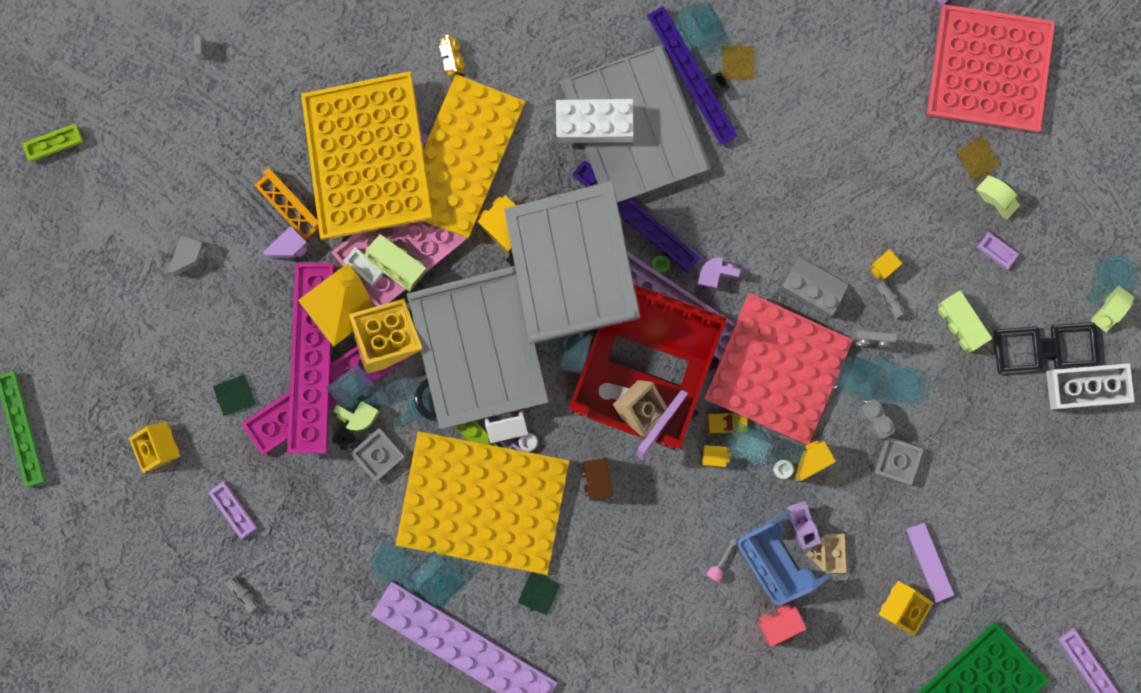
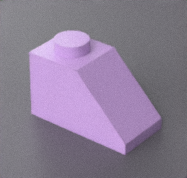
(287, 245)

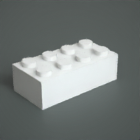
(594, 121)
(1090, 386)

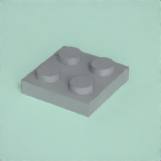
(866, 338)
(377, 455)
(898, 461)

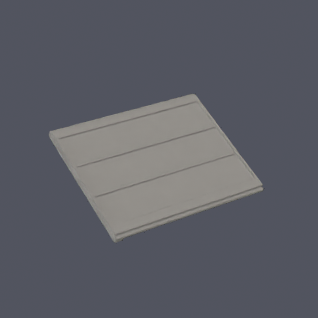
(663, 132)
(571, 263)
(477, 348)

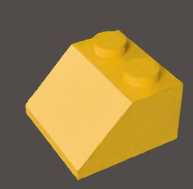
(154, 446)
(813, 459)
(905, 608)

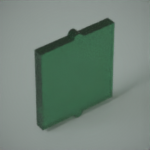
(234, 395)
(538, 593)

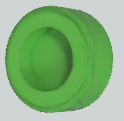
(661, 264)

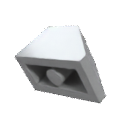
(187, 255)

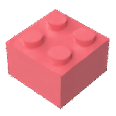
(781, 624)

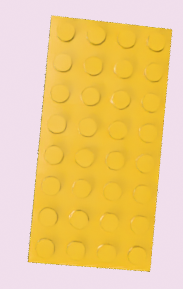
(467, 151)

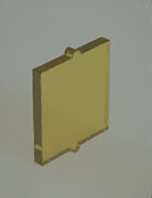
(738, 62)
(977, 158)

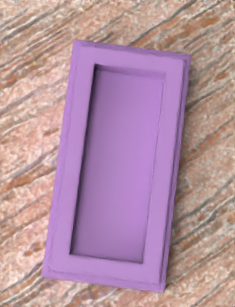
(997, 250)

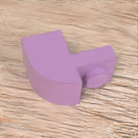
(712, 270)
(803, 526)

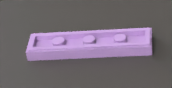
(661, 424)
(929, 562)
(1086, 663)

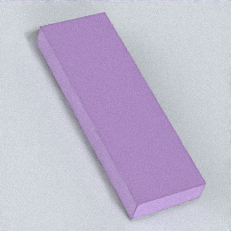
(233, 510)

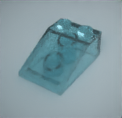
(575, 354)

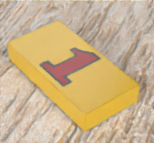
(724, 422)

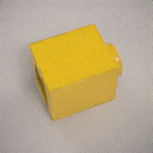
(885, 265)
(715, 456)

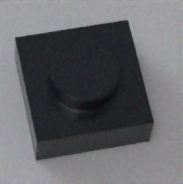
(717, 83)

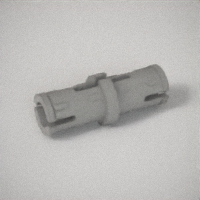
(890, 299)
(241, 594)

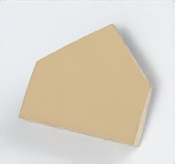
(830, 553)

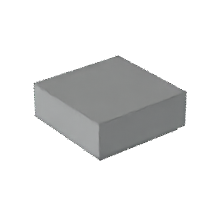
(199, 47)

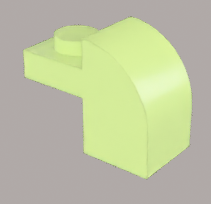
(999, 195)
(1114, 309)
(362, 418)

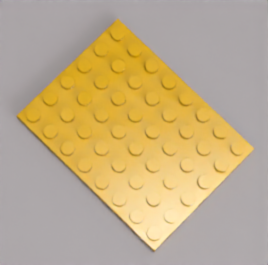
(366, 156)
(482, 502)

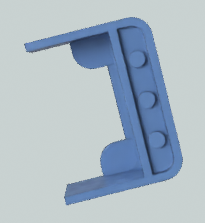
(773, 564)

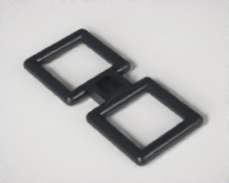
(1046, 348)

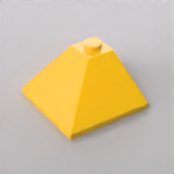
(334, 301)
(384, 335)

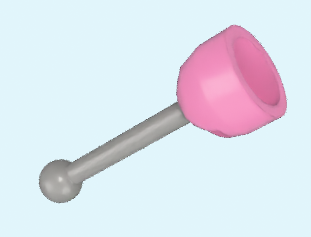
(715, 572)

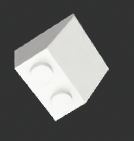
(506, 426)

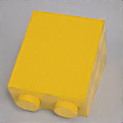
(495, 223)

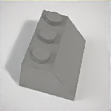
(814, 287)

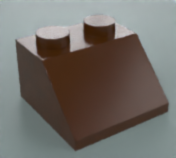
(597, 478)

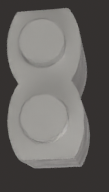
(879, 424)

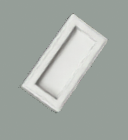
(363, 267)

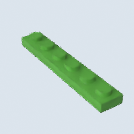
(20, 430)

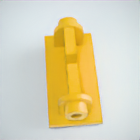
(451, 46)

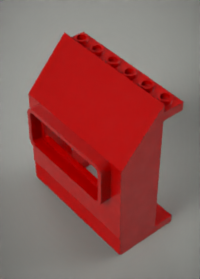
(663, 326)

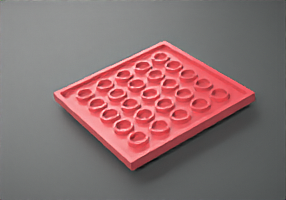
(990, 68)
(778, 369)

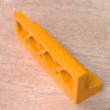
(289, 197)

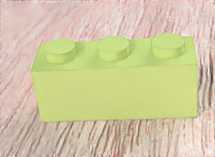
(395, 262)
(963, 322)

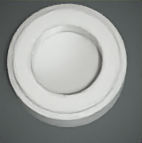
(528, 442)
(783, 469)

